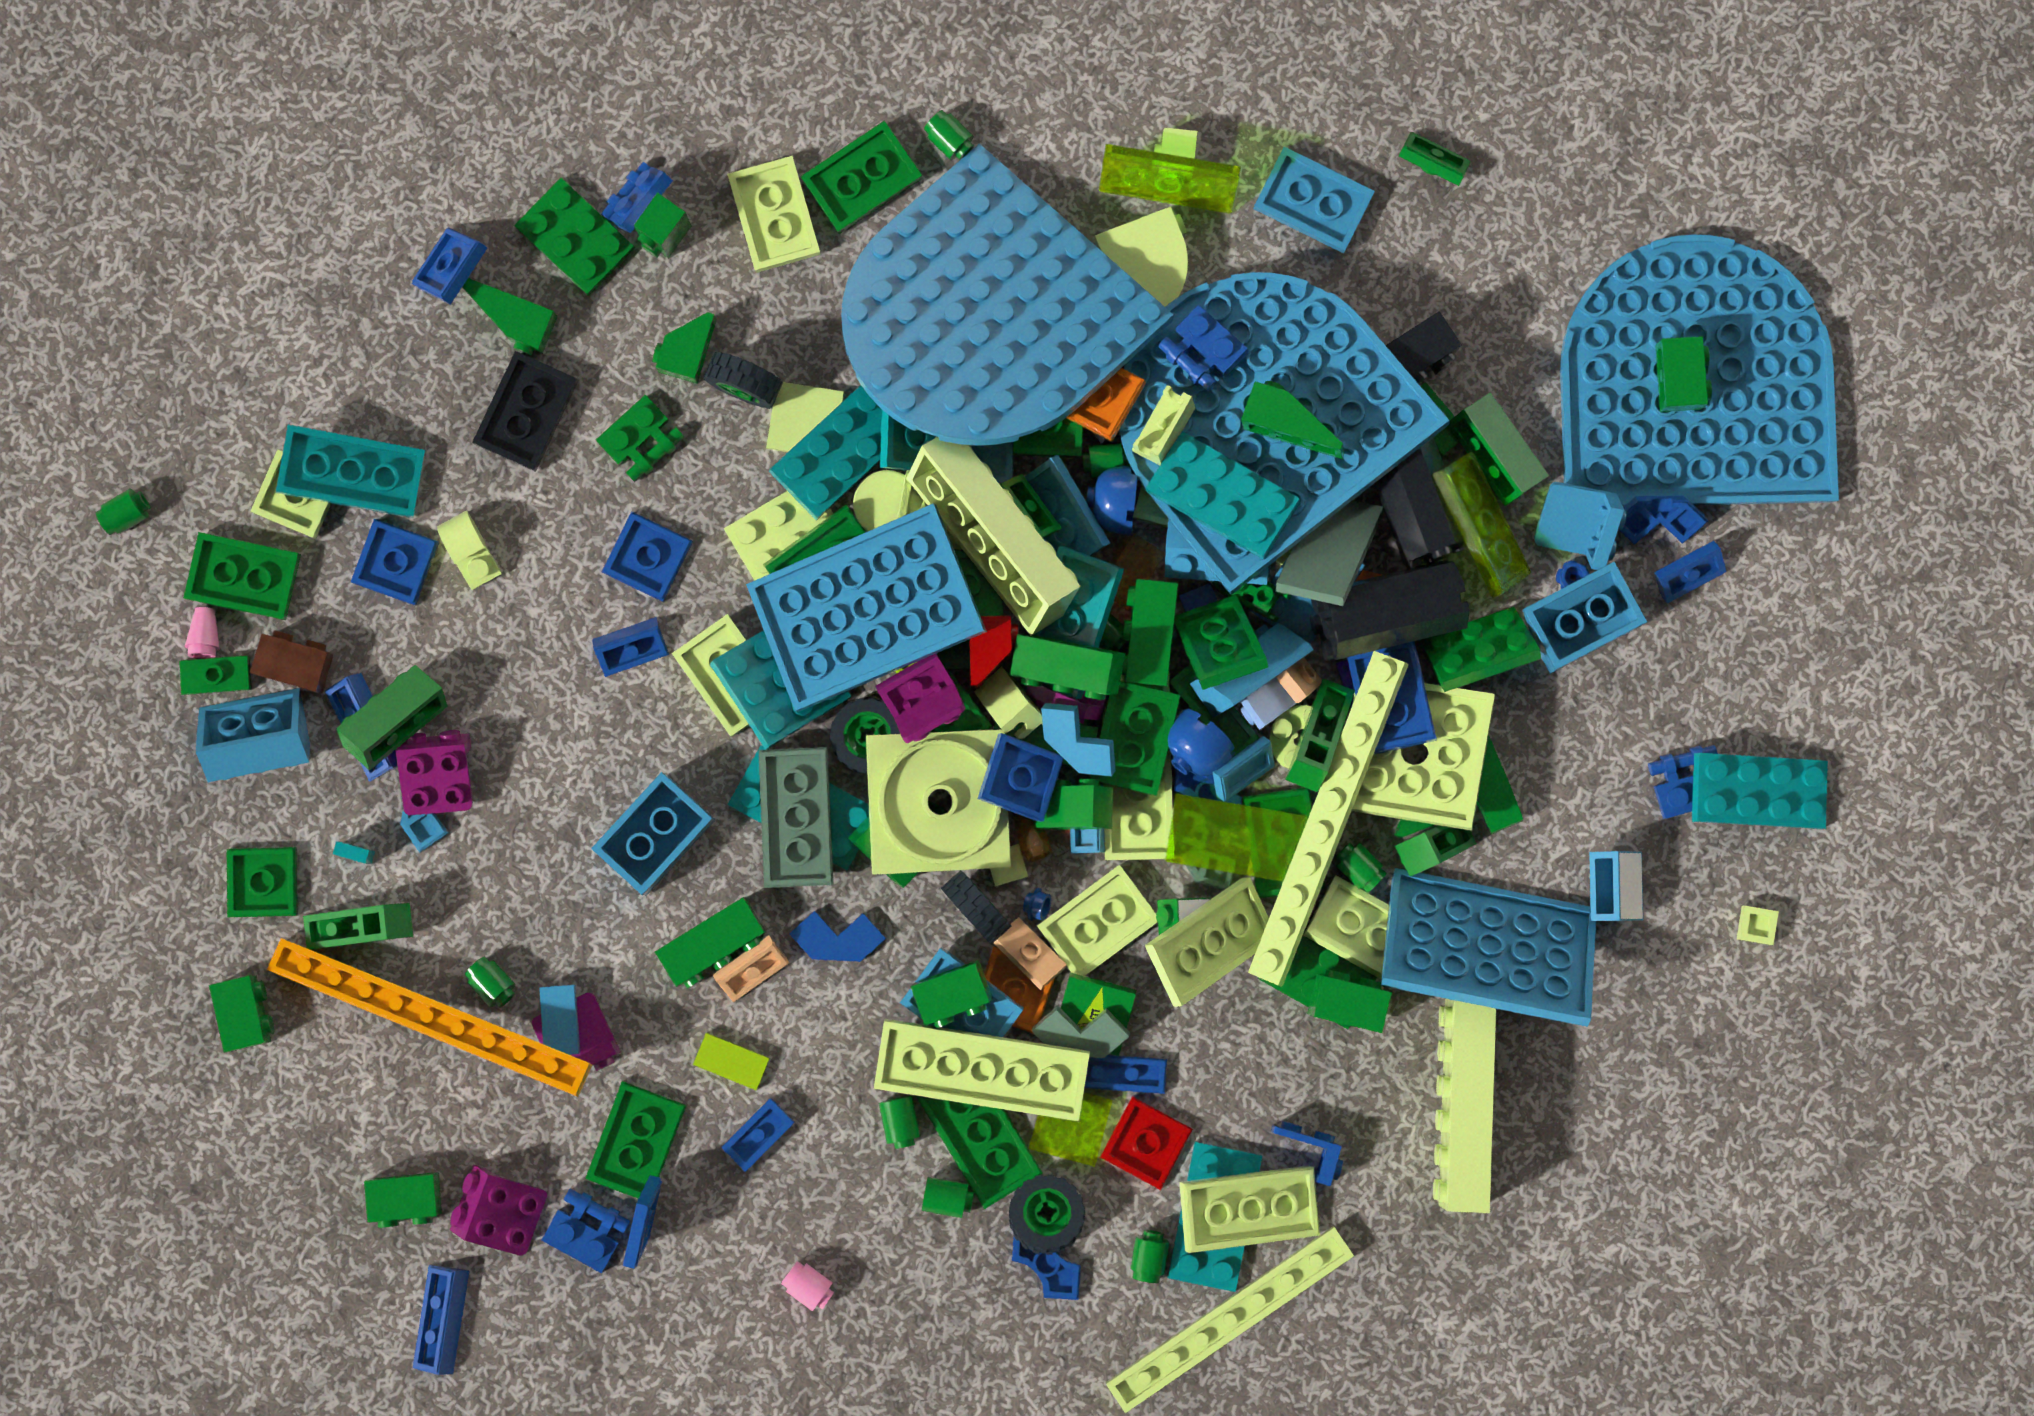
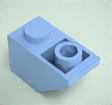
(1266, 703)

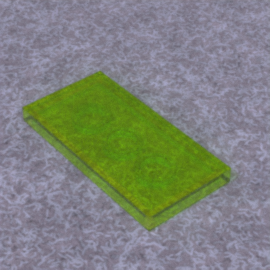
(1169, 178)
(1482, 524)
(1233, 837)

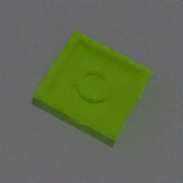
(1074, 1139)

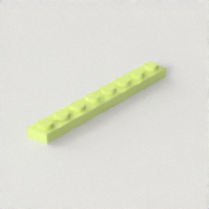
(1229, 1319)

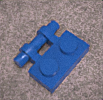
(635, 196)
(1211, 341)
(1677, 794)
(581, 1240)

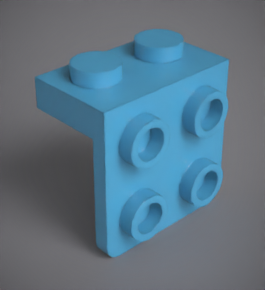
(1581, 522)

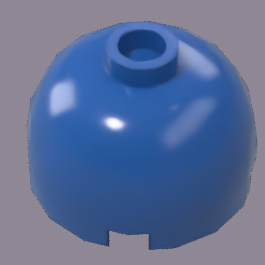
(1114, 499)
(1198, 746)

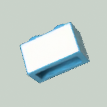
(1616, 886)

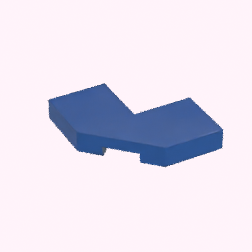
(1672, 511)
(850, 945)

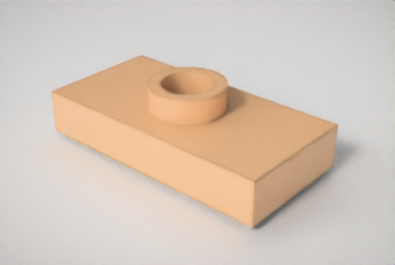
(1299, 680)
(1030, 954)
(751, 969)

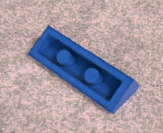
(354, 695)
(444, 1322)

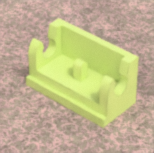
(1164, 425)
(1008, 703)

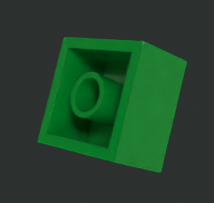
(1349, 1003)

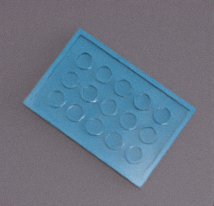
(866, 607)
(1490, 947)

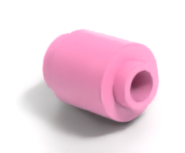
(808, 1286)

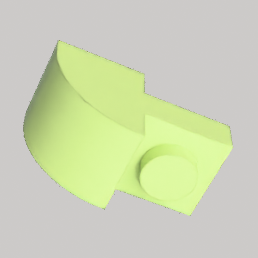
(468, 550)

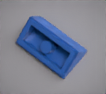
(630, 647)

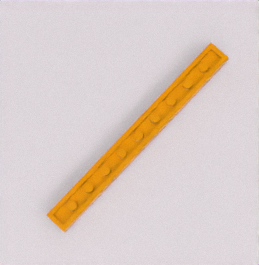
(430, 1017)

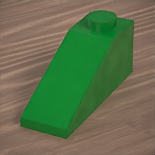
(519, 319)
(1282, 417)
(1320, 735)
(358, 926)

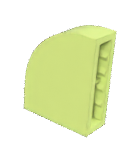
(1150, 252)

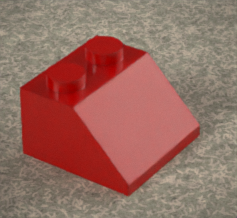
(991, 648)

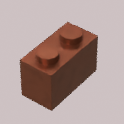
(291, 662)

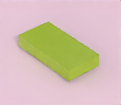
(731, 1061)

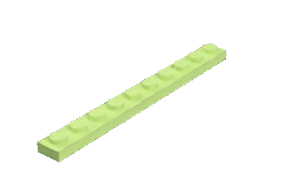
(1328, 818)

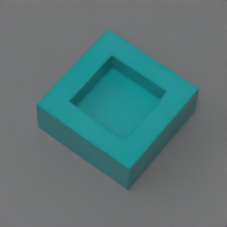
(353, 852)

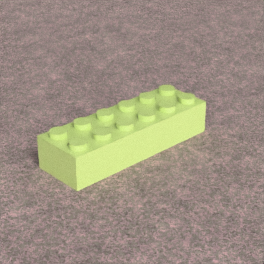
(994, 533)
(1466, 1107)

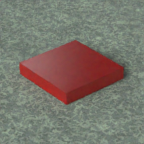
(1146, 1143)

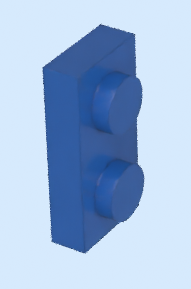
(1690, 572)
(758, 1134)

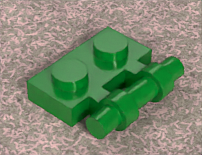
(632, 431)

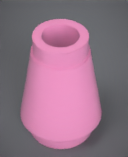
(203, 634)

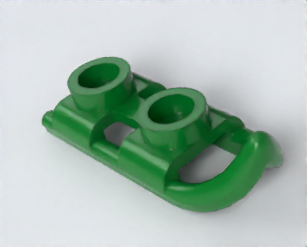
(1264, 598)

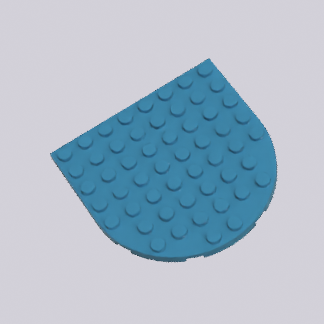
(988, 310)
(1322, 359)
(1769, 368)

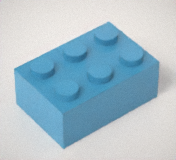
(653, 834)

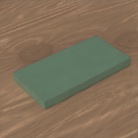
(1331, 555)
(796, 817)

